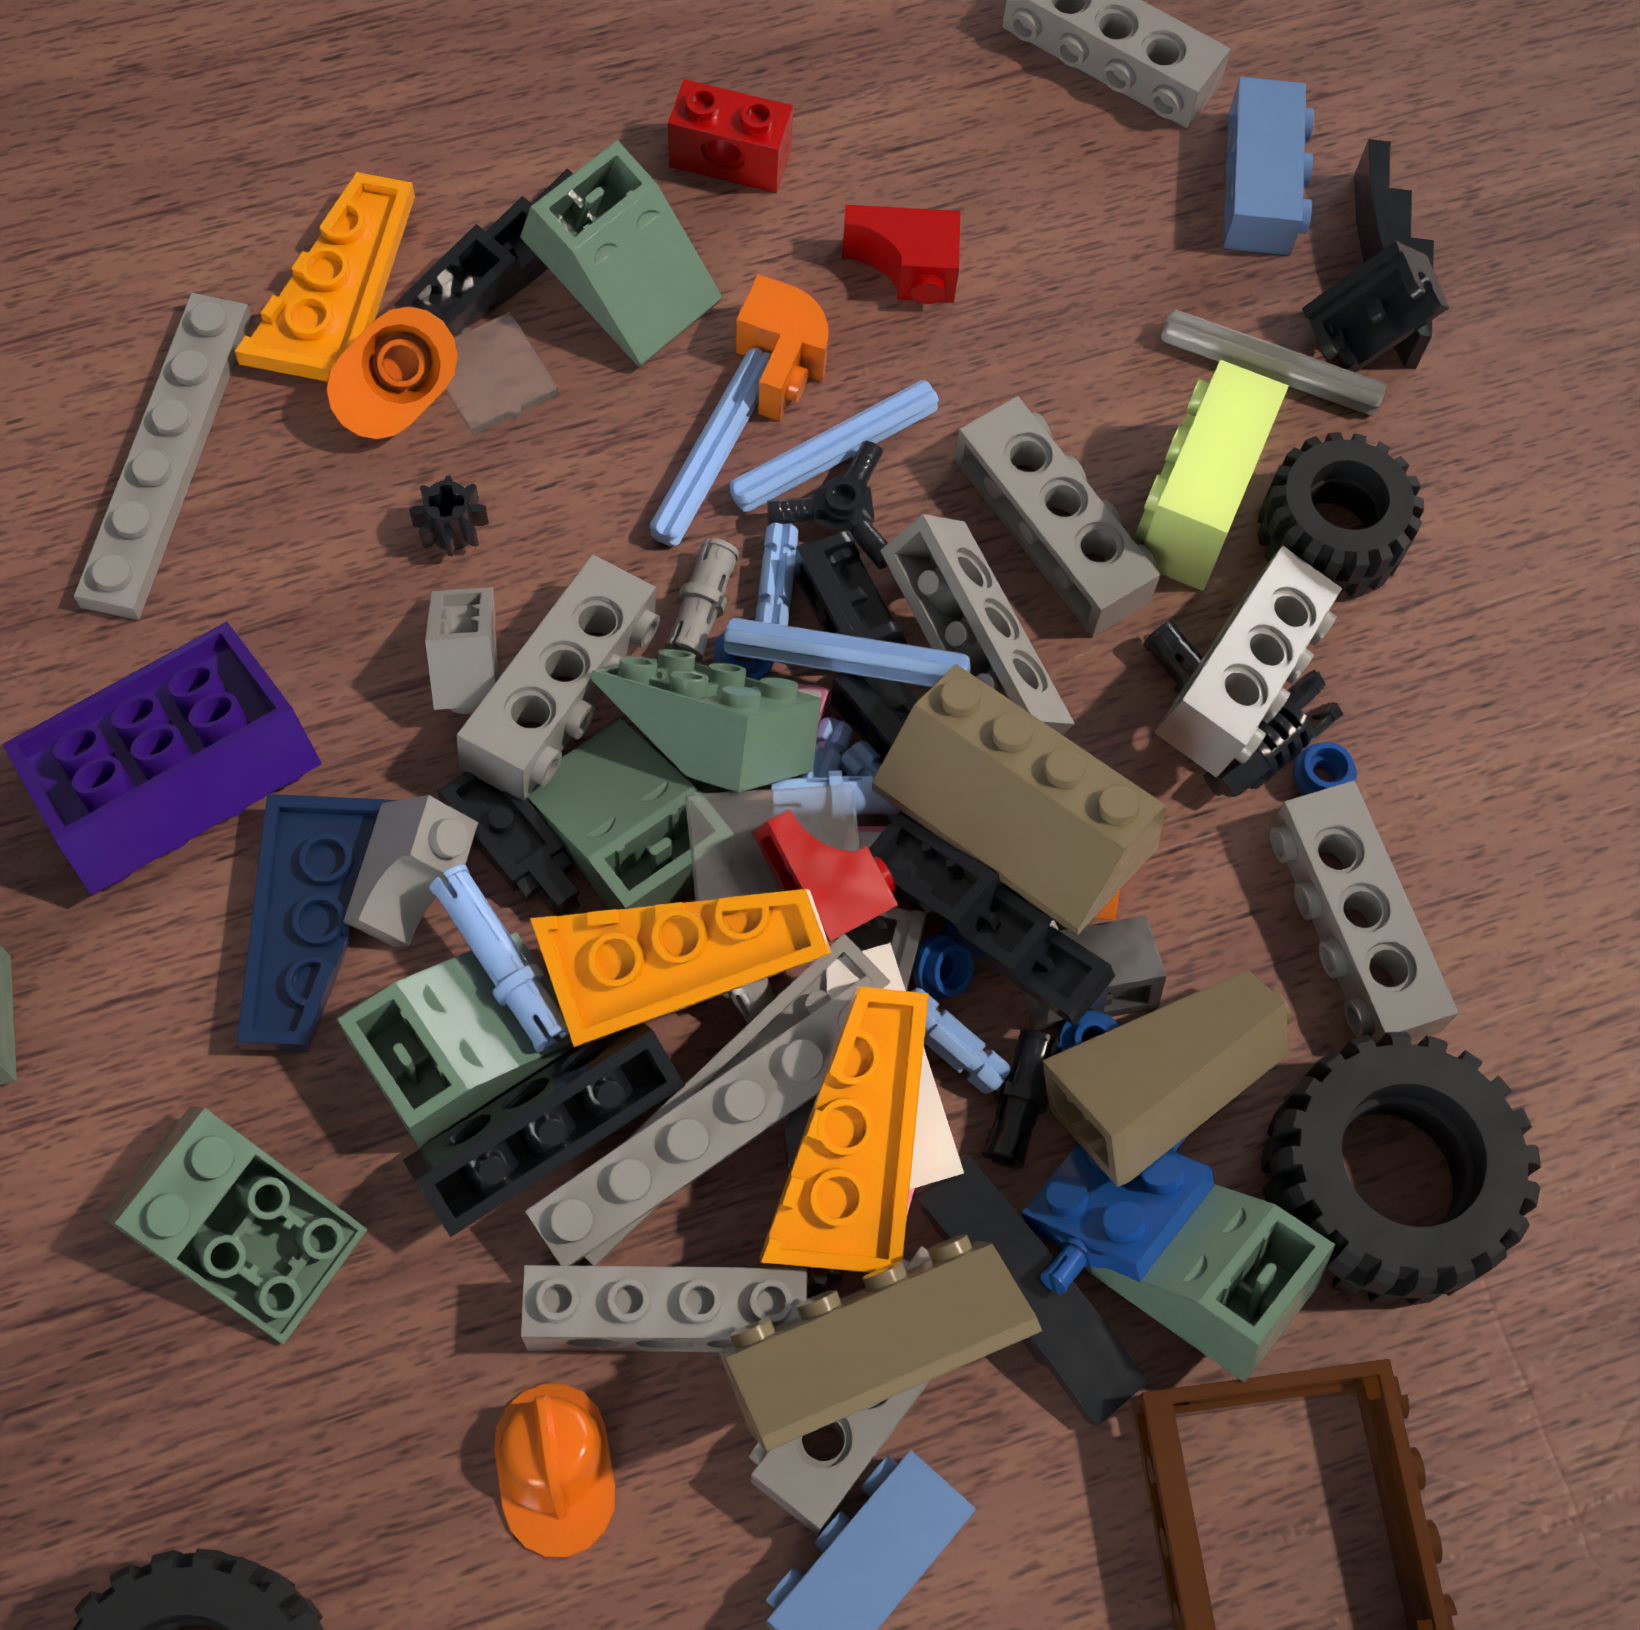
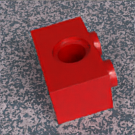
(730, 135)

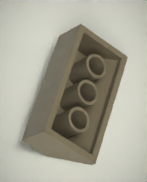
(1019, 798)
(875, 1340)

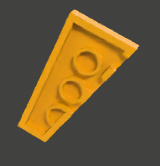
(335, 283)
(660, 958)
(856, 1154)

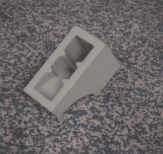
(461, 648)
(406, 853)

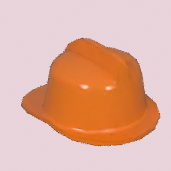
(392, 372)
(554, 1470)

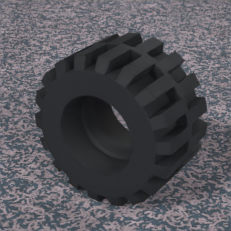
(1355, 478)

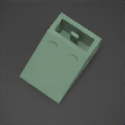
(622, 253)
(716, 718)
(622, 818)
(445, 1043)
(236, 1223)
(1230, 1278)

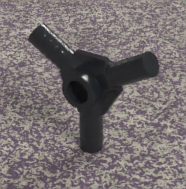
(840, 505)

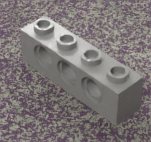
(1128, 49)
(1092, 590)
(595, 602)
(969, 613)
(1250, 662)
(1341, 825)
(652, 1306)
(816, 1488)

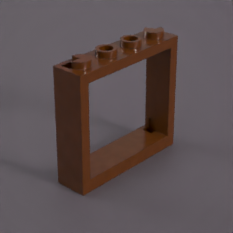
(1395, 1464)

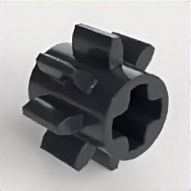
(444, 500)

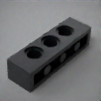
(542, 1125)

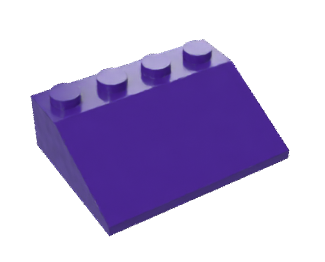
(161, 756)

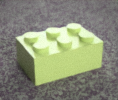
(1208, 471)

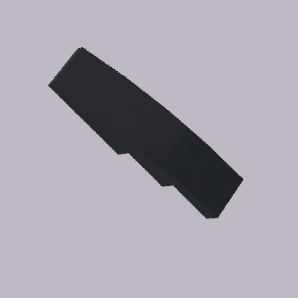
(1383, 218)
(480, 270)
(991, 920)
(1073, 1335)

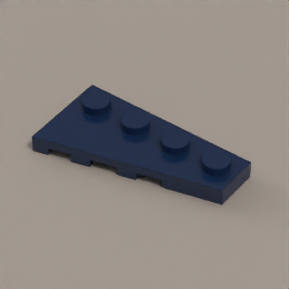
(297, 926)

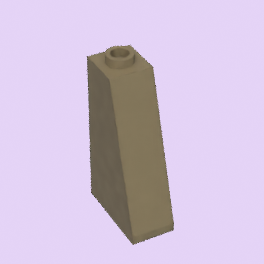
(1166, 1072)

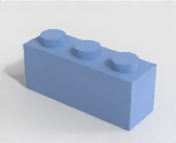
(1267, 166)
(875, 1555)

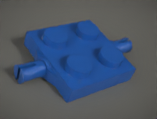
(1111, 1224)

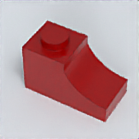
(909, 246)
(843, 884)

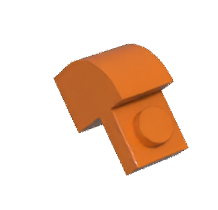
(794, 332)

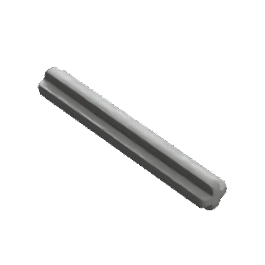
(1273, 362)

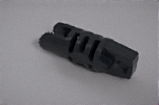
(1283, 741)

